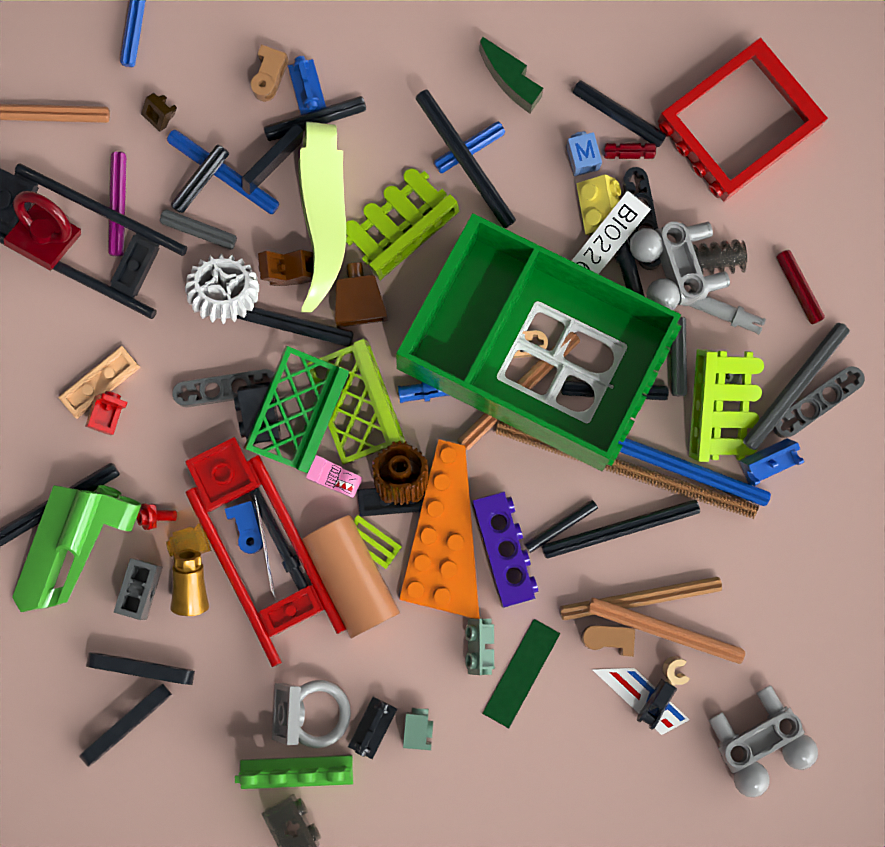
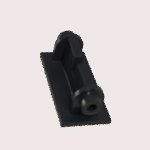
(372, 728)

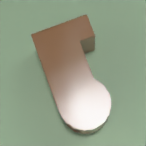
(270, 73)
(604, 636)

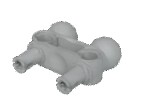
(678, 263)
(759, 741)

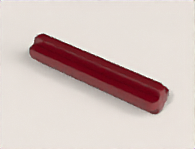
(800, 287)

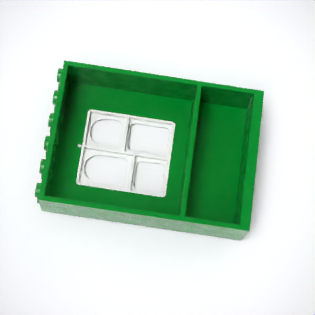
(477, 324)

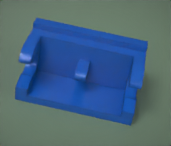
(770, 461)

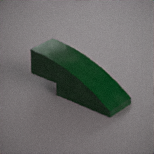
(510, 75)

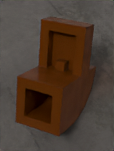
(286, 268)

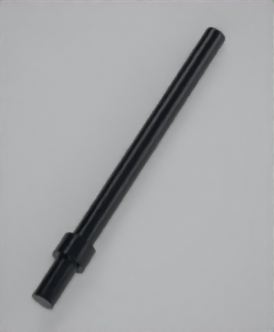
(290, 563)

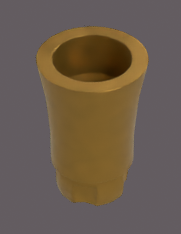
(188, 588)

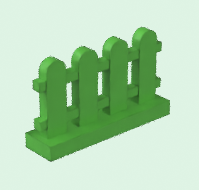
(295, 772)

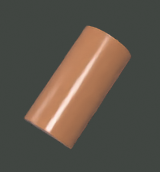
(350, 576)

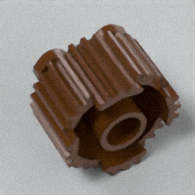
(400, 474)

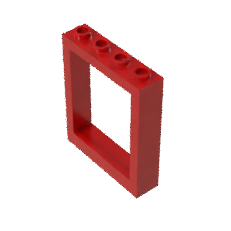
(788, 87)

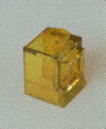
(188, 538)

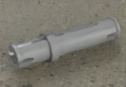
(726, 312)

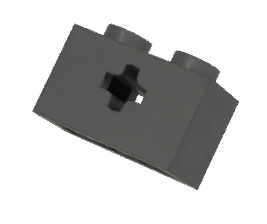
(138, 589)

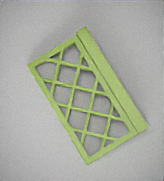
(379, 400)

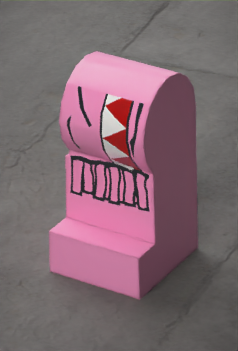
(333, 477)

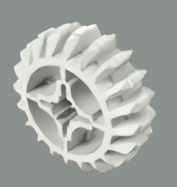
(217, 299)

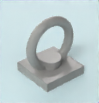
(290, 714)

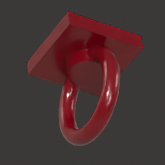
(42, 232)

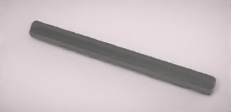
(796, 386)

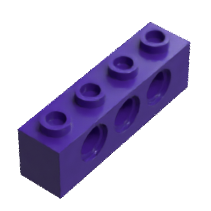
(509, 593)

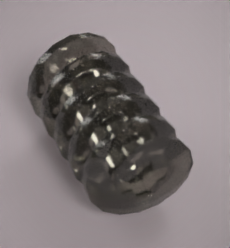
(722, 256)

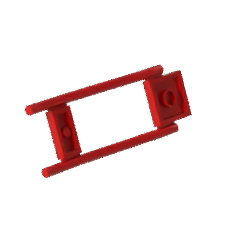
(224, 476)

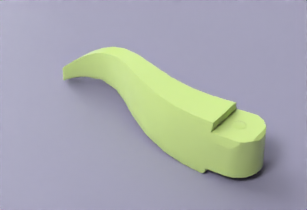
(323, 207)

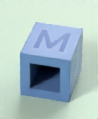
(583, 153)

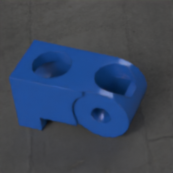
(248, 525)

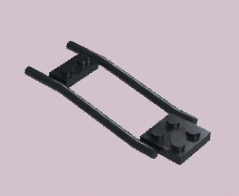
(136, 259)

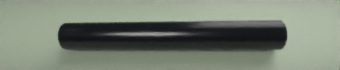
(561, 526)

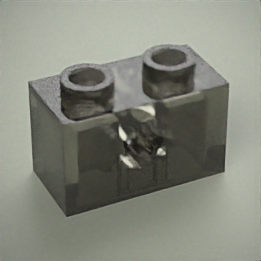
(278, 818)

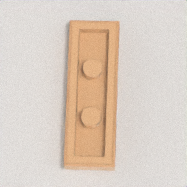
(102, 378)

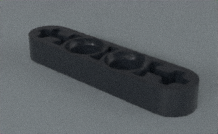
(650, 218)
(140, 668)
(125, 725)

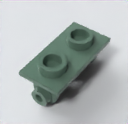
(478, 659)

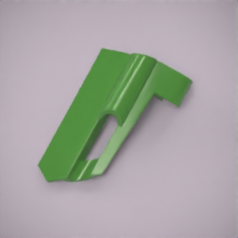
(72, 524)

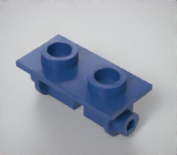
(306, 85)

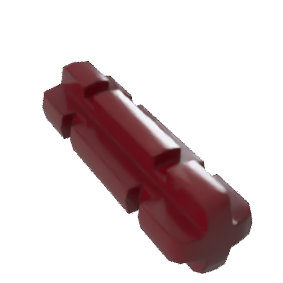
(629, 151)

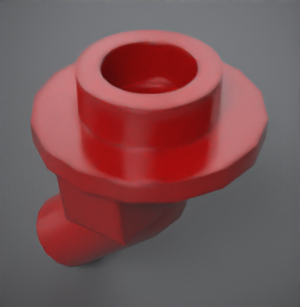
(149, 516)

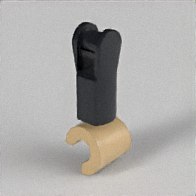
(663, 692)

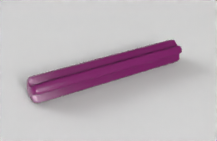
(117, 202)

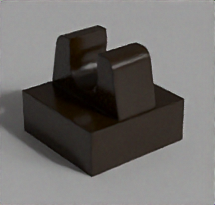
(157, 111)

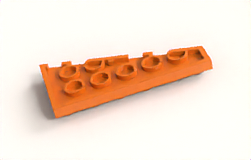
(442, 554)

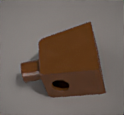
(358, 299)

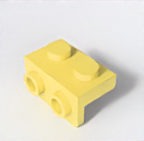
(597, 200)

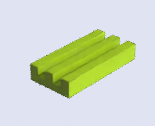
(391, 555)

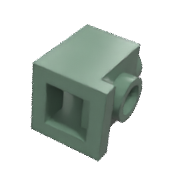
(417, 729)

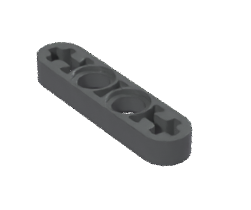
(225, 383)
(819, 403)

